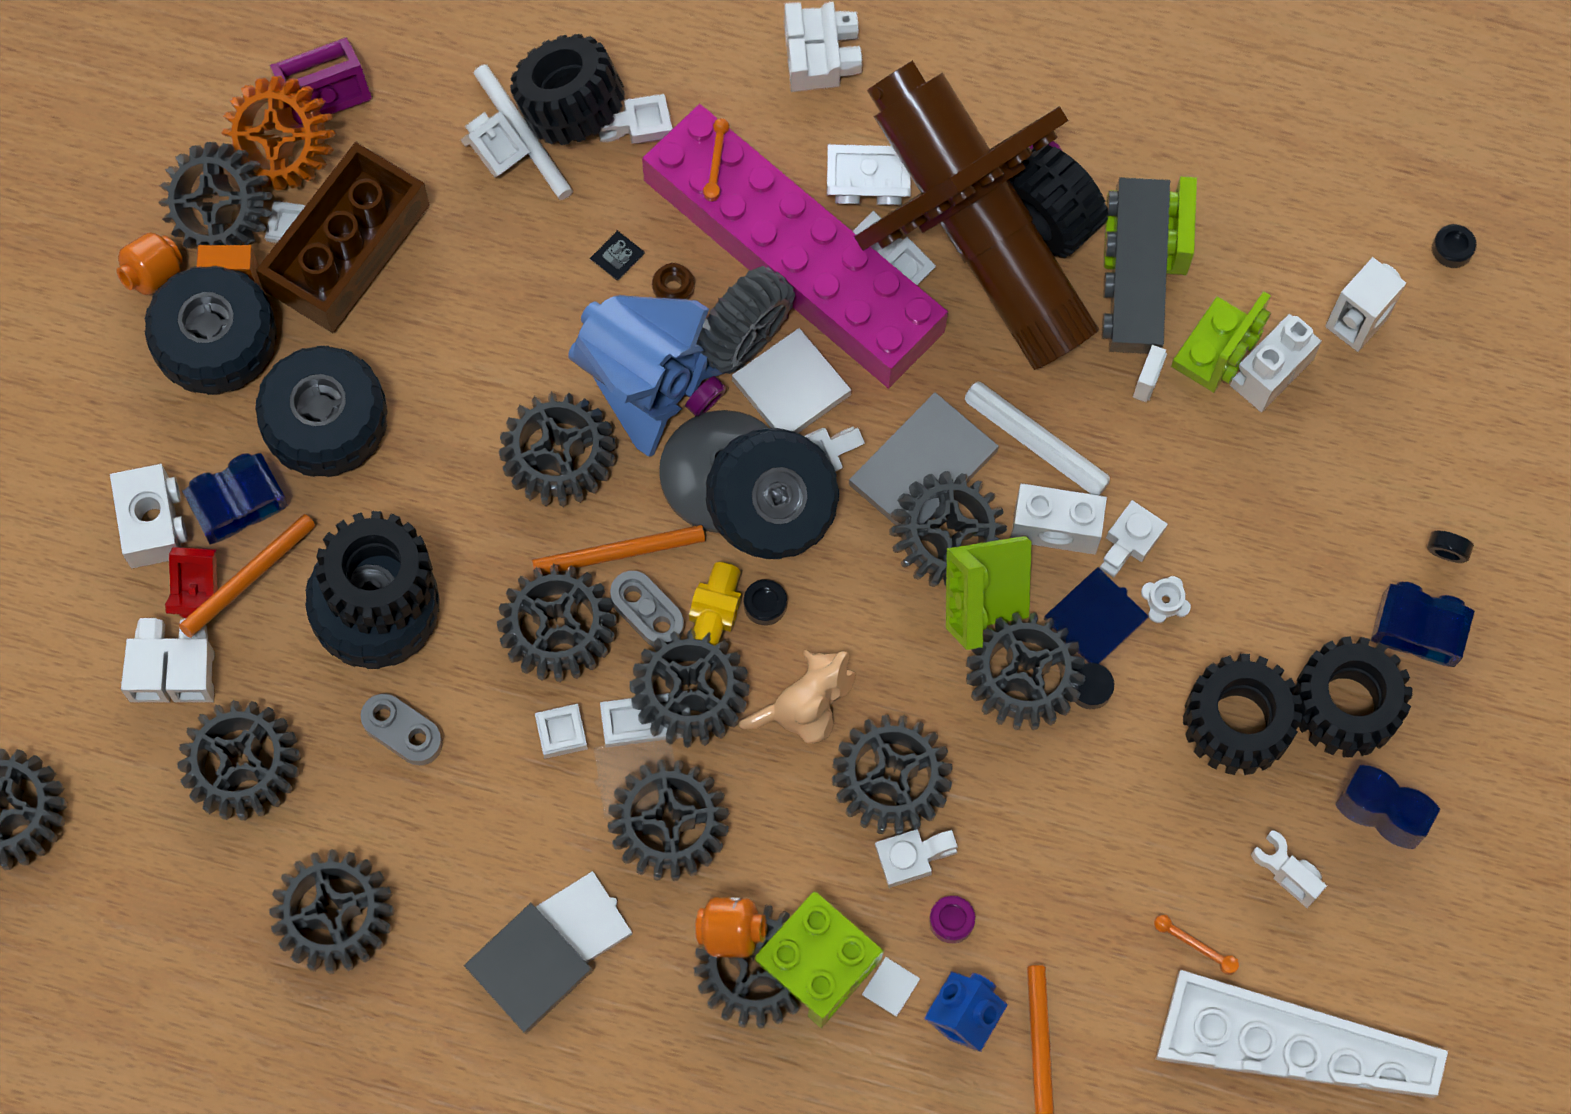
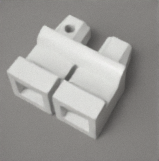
(813, 46)
(1276, 362)
(167, 667)

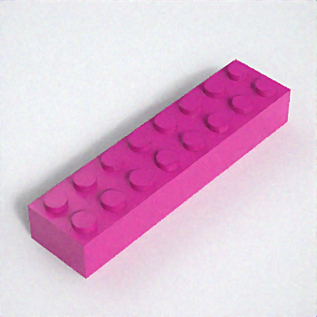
(776, 225)

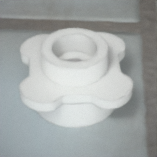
(1173, 589)

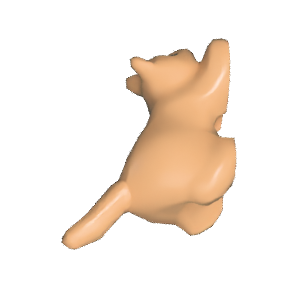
(806, 704)

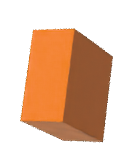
(230, 257)

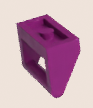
(337, 85)

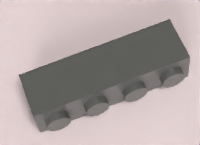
(1138, 266)

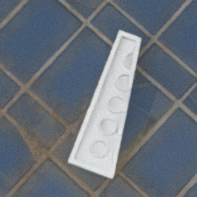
(1261, 1035)

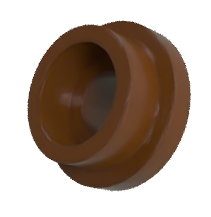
(673, 272)

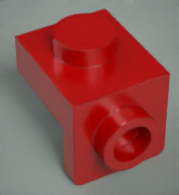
(191, 579)

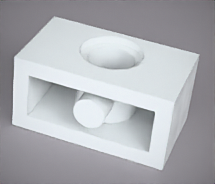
(1365, 303)
(134, 495)
(1059, 518)

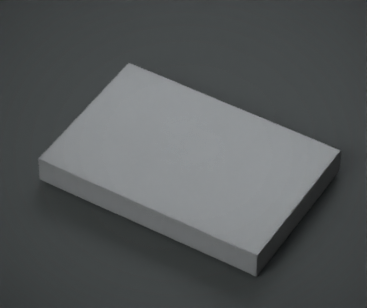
(926, 444)

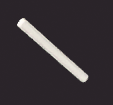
(515, 119)

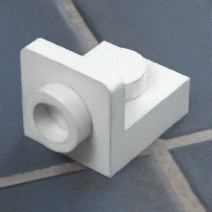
(495, 142)

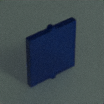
(1097, 616)

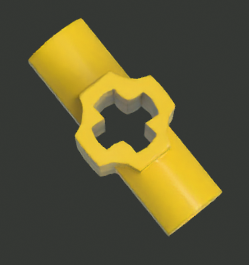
(716, 603)

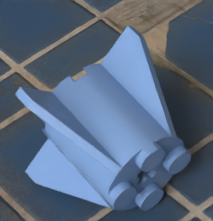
(643, 359)

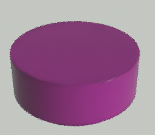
(705, 396)
(952, 919)

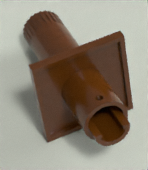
(974, 201)

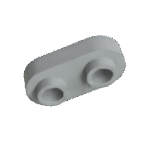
(648, 610)
(399, 729)

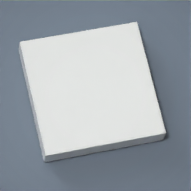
(791, 384)

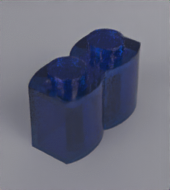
(235, 497)
(1423, 624)
(1395, 811)

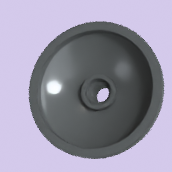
(690, 457)

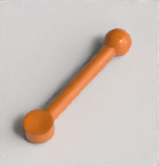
(711, 190)
(1228, 964)

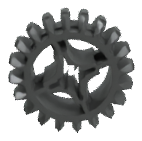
(214, 182)
(745, 319)
(541, 457)
(948, 511)
(530, 602)
(665, 665)
(1032, 687)
(908, 765)
(230, 777)
(688, 817)
(38, 819)
(312, 915)
(735, 999)

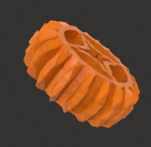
(280, 117)

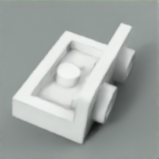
(866, 172)

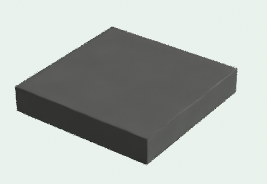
(528, 968)

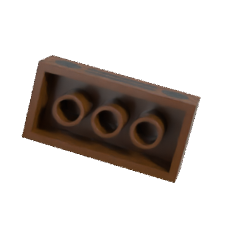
(343, 237)

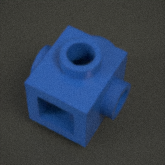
(966, 1010)

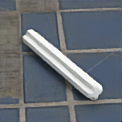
(1037, 438)

